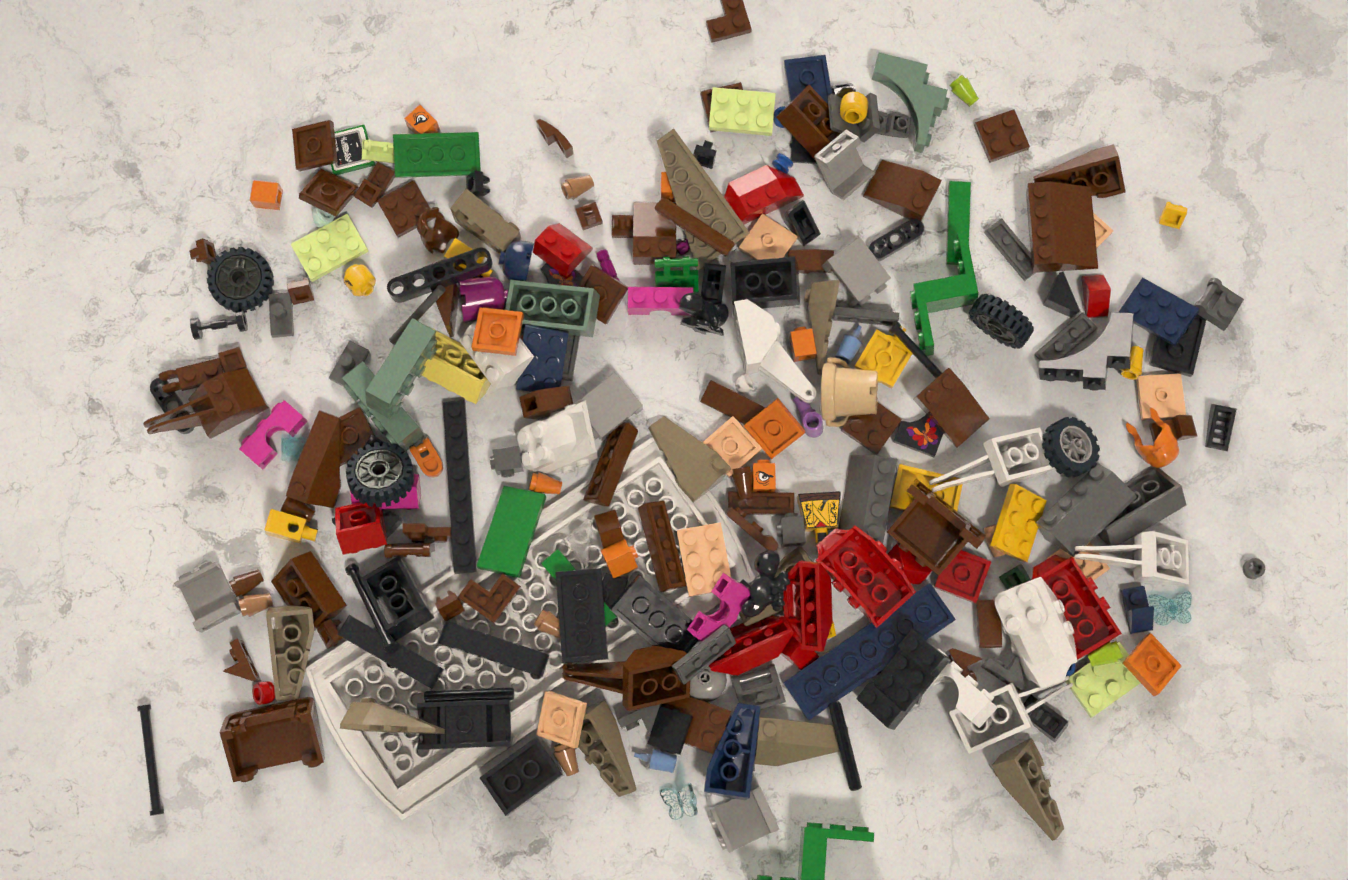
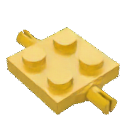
(886, 356)

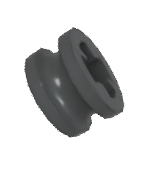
(1251, 574)

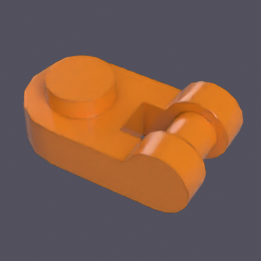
(431, 464)

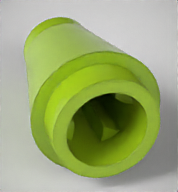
(963, 89)
(1105, 654)

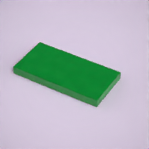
(436, 154)
(511, 531)

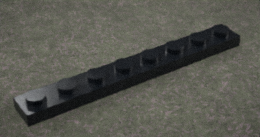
(459, 487)

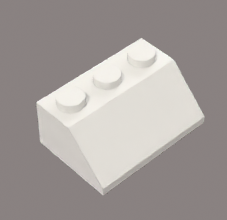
(498, 368)

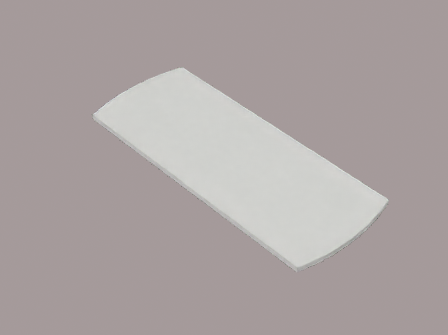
(412, 777)

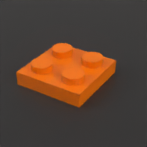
(497, 331)
(774, 428)
(1152, 664)

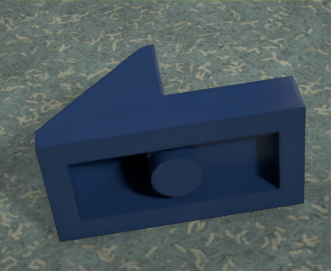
(1137, 610)

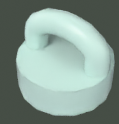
(321, 217)

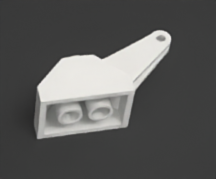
(762, 352)
(1012, 457)
(1156, 558)
(1006, 719)

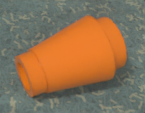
(544, 484)

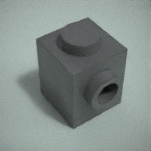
(506, 461)
(791, 530)

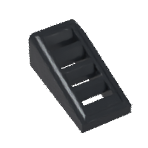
(1213, 418)
(1063, 723)

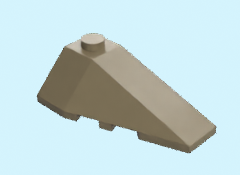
(290, 643)
(382, 718)
(792, 741)
(1024, 780)

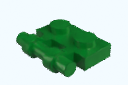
(677, 278)

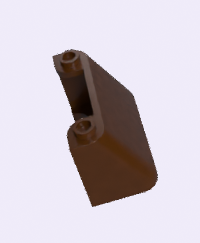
(272, 737)

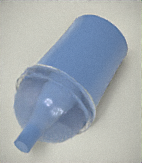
(850, 344)
(657, 760)

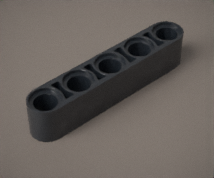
(428, 274)
(493, 648)
(400, 658)

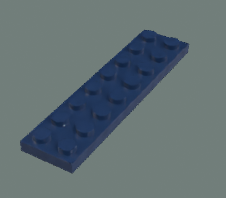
(866, 653)

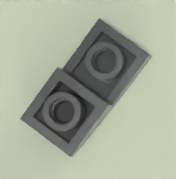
(894, 124)

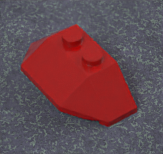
(761, 193)
(809, 605)
(754, 645)

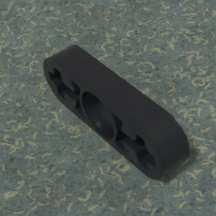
(897, 231)
(163, 404)

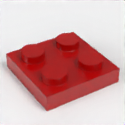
(964, 576)

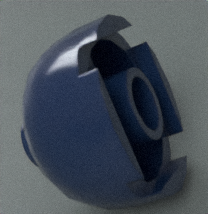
(516, 260)

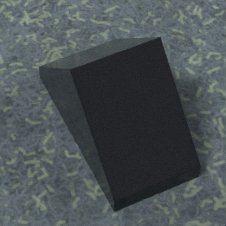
(801, 223)
(713, 282)
(1061, 297)

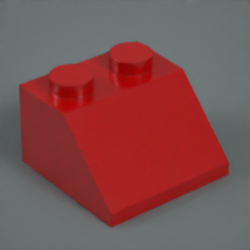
(561, 248)
(359, 527)

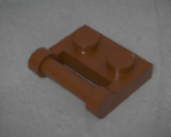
(405, 549)

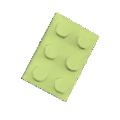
(742, 111)
(329, 247)
(1102, 684)

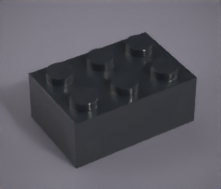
(766, 282)
(397, 598)
(521, 776)

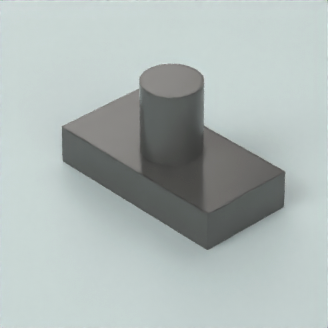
(281, 315)
(349, 359)

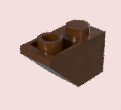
(545, 401)

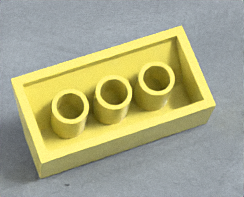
(456, 370)

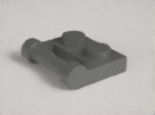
(1223, 309)
(764, 695)

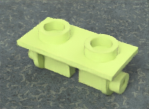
(377, 151)

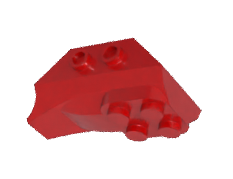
(864, 573)
(1082, 605)

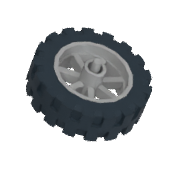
(1078, 441)

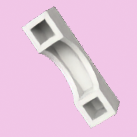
(971, 702)

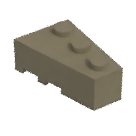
(484, 222)

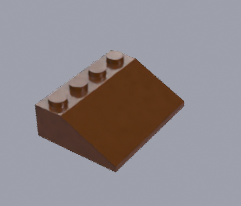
(1061, 227)

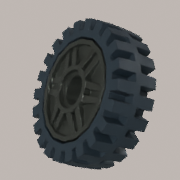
(229, 268)
(1001, 321)
(395, 476)

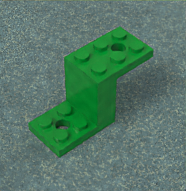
(944, 293)
(814, 847)

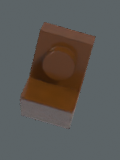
(1181, 427)
(963, 660)
(245, 666)

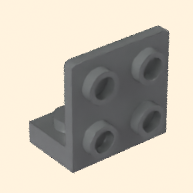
(864, 129)

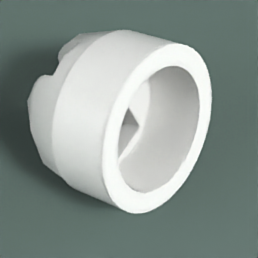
(745, 383)

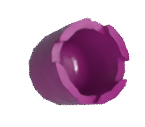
(484, 293)

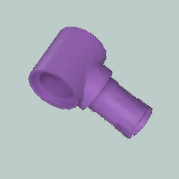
(807, 416)

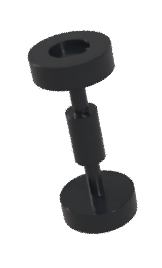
(196, 327)

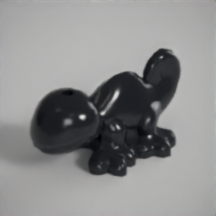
(704, 314)
(766, 587)

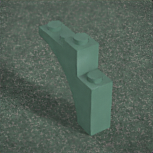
(909, 82)

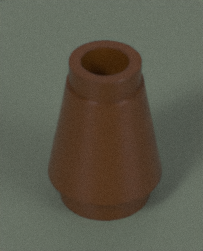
(743, 482)
(297, 509)
(246, 582)

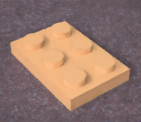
(703, 557)

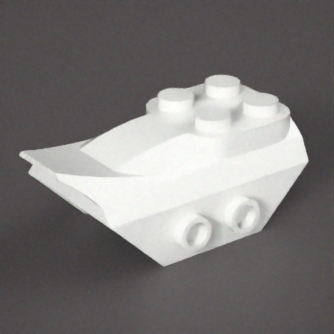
(558, 441)
(1037, 631)

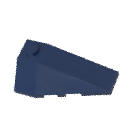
(733, 760)

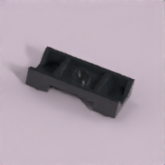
(903, 680)
(466, 724)

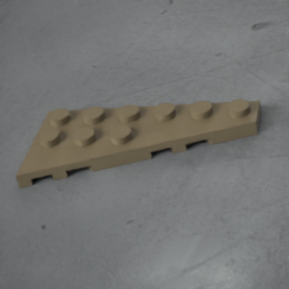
(698, 196)

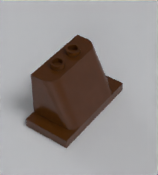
(933, 529)

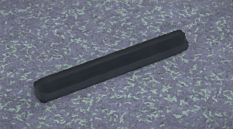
(469, 695)
(845, 746)

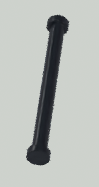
(917, 352)
(389, 644)
(150, 760)

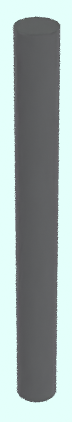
(419, 312)

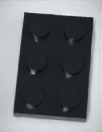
(1183, 356)

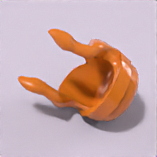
(1165, 446)

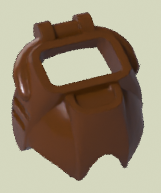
(440, 235)

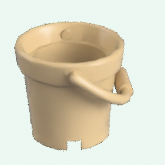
(847, 392)

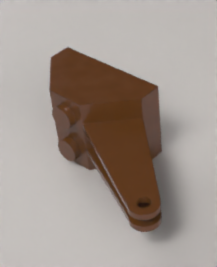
(217, 405)
(642, 679)

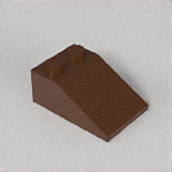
(902, 189)
(652, 235)
(448, 304)
(952, 407)
(707, 722)

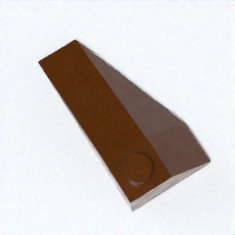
(1094, 169)
(318, 469)

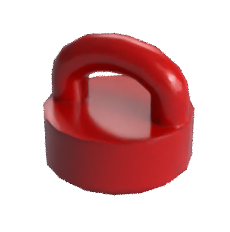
(263, 692)

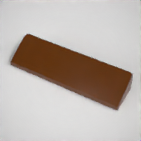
(694, 226)
(730, 402)
(611, 465)
(662, 546)

